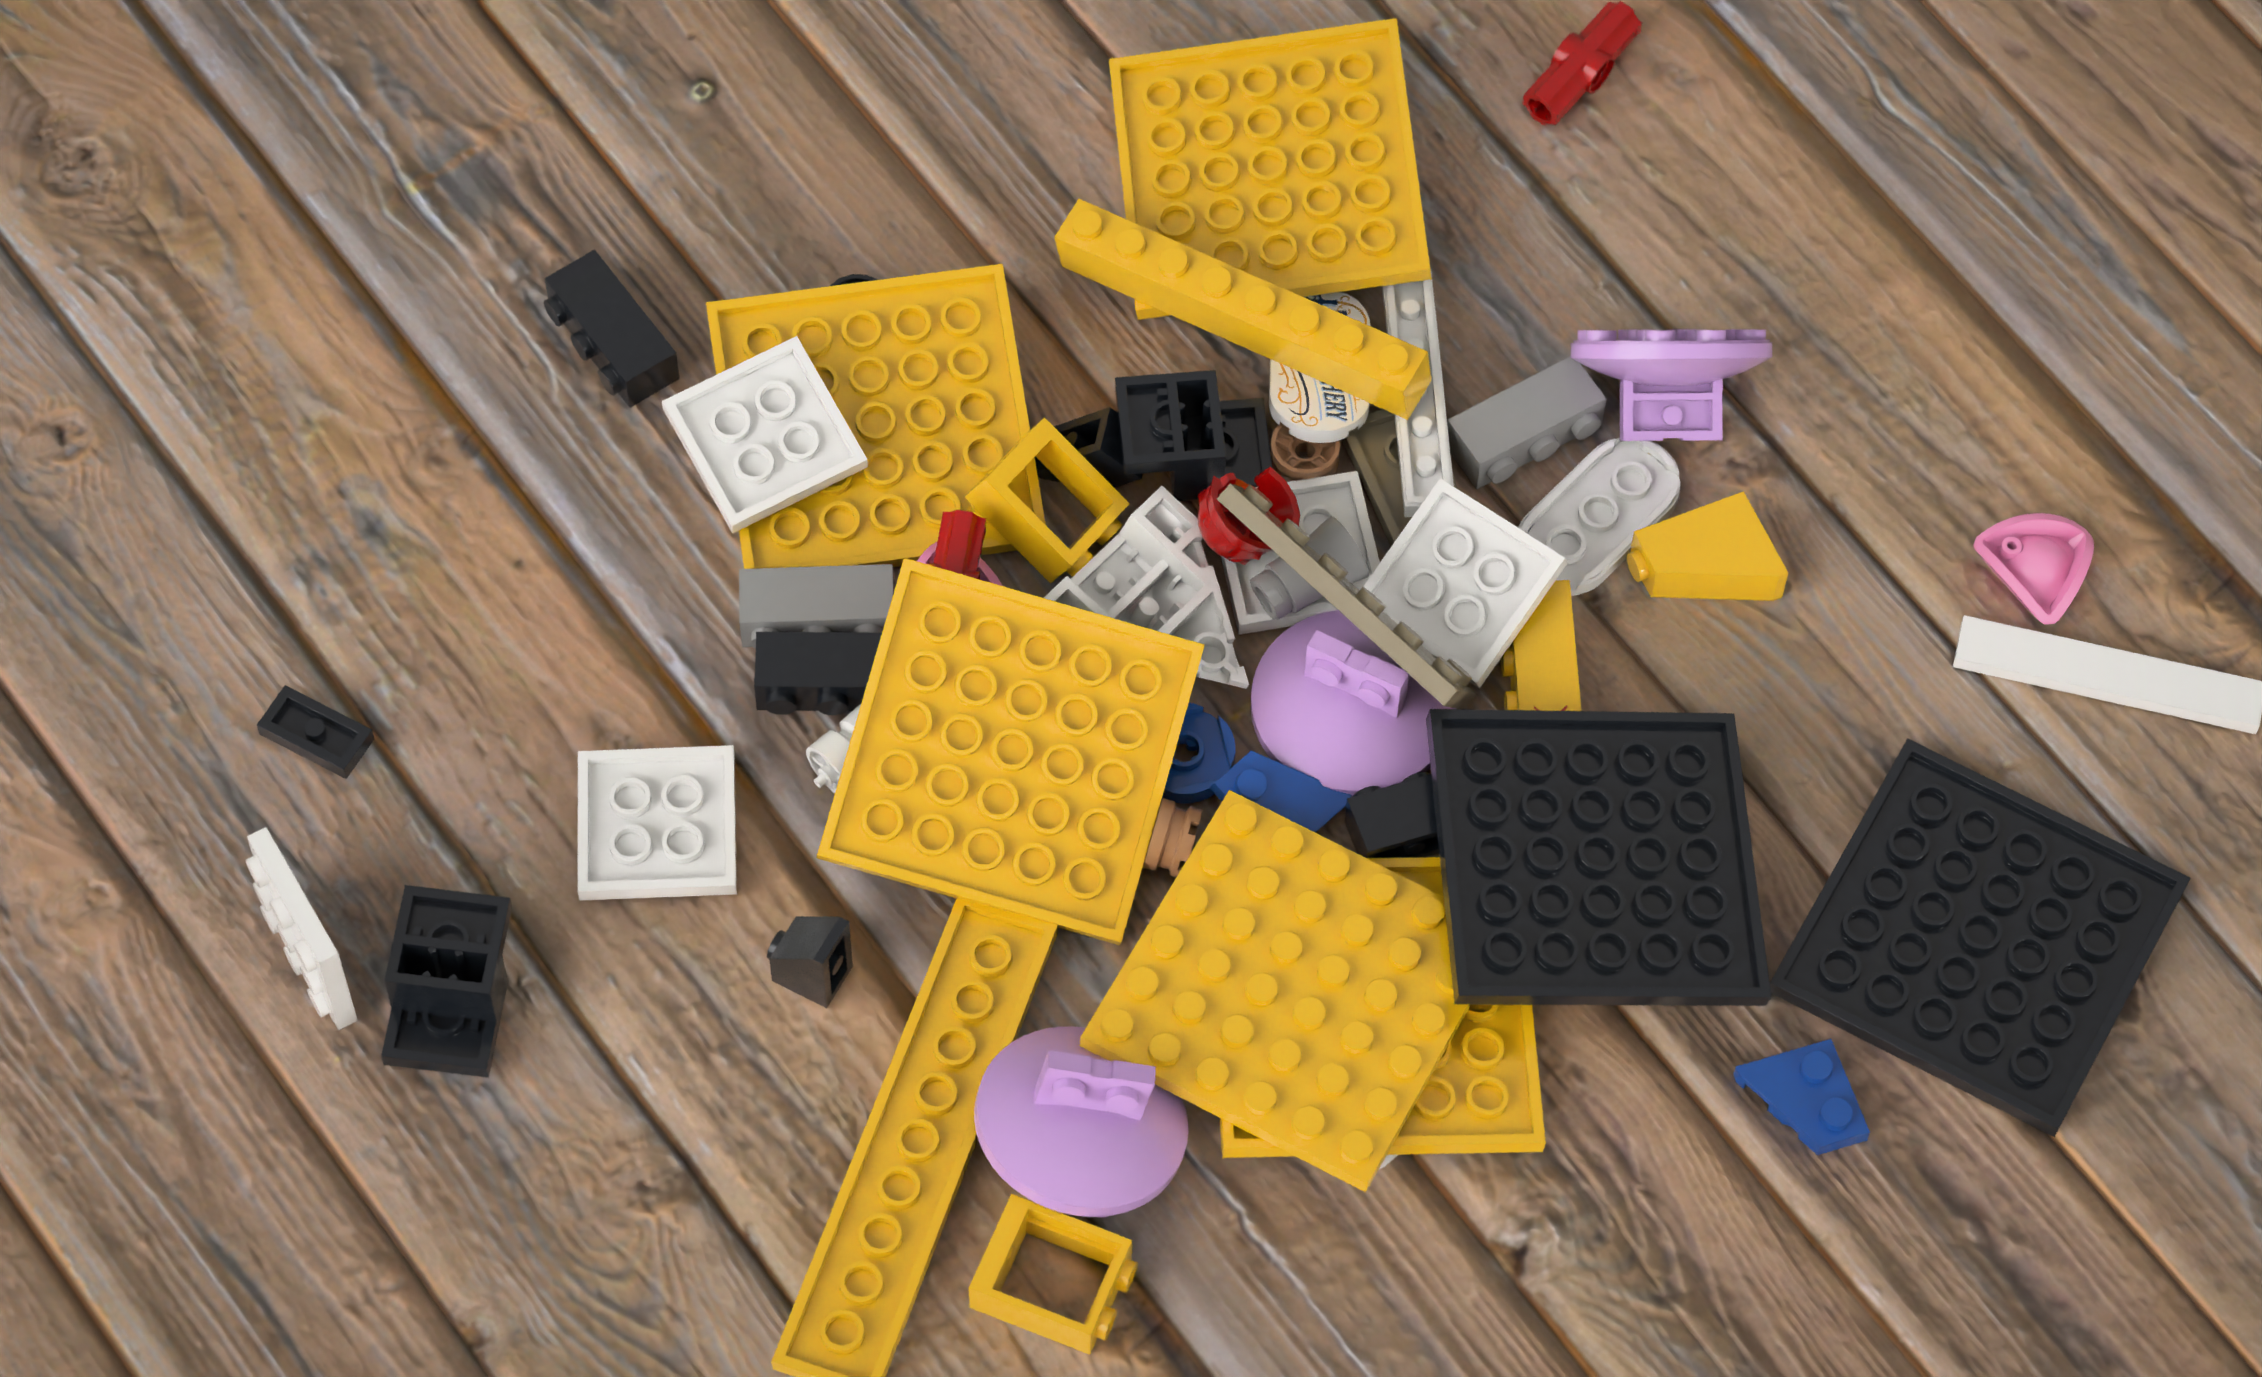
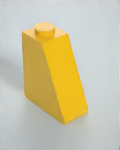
(1709, 555)

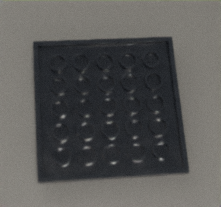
(1596, 858)
(1979, 936)

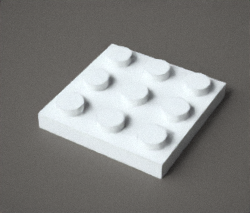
(764, 434)
(1317, 500)
(1464, 579)
(656, 823)
(304, 936)

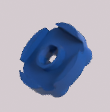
(1216, 755)

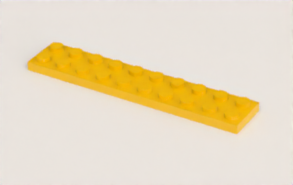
(914, 1147)

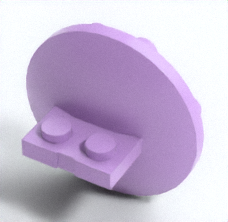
(1671, 376)
(1340, 707)
(1078, 1127)

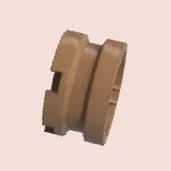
(1286, 458)
(1172, 837)

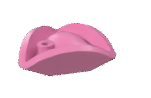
(2038, 560)

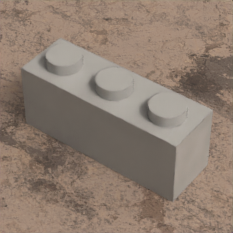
(1526, 422)
(814, 599)

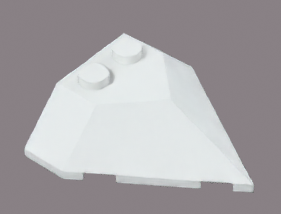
(1160, 581)

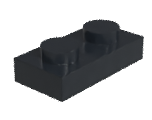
(315, 732)

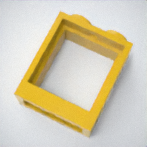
(1023, 527)
(1030, 1218)

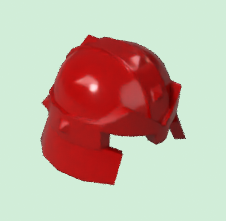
(1225, 532)

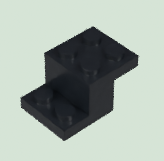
(1184, 429)
(446, 981)

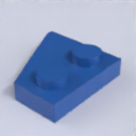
(1281, 790)
(1809, 1094)

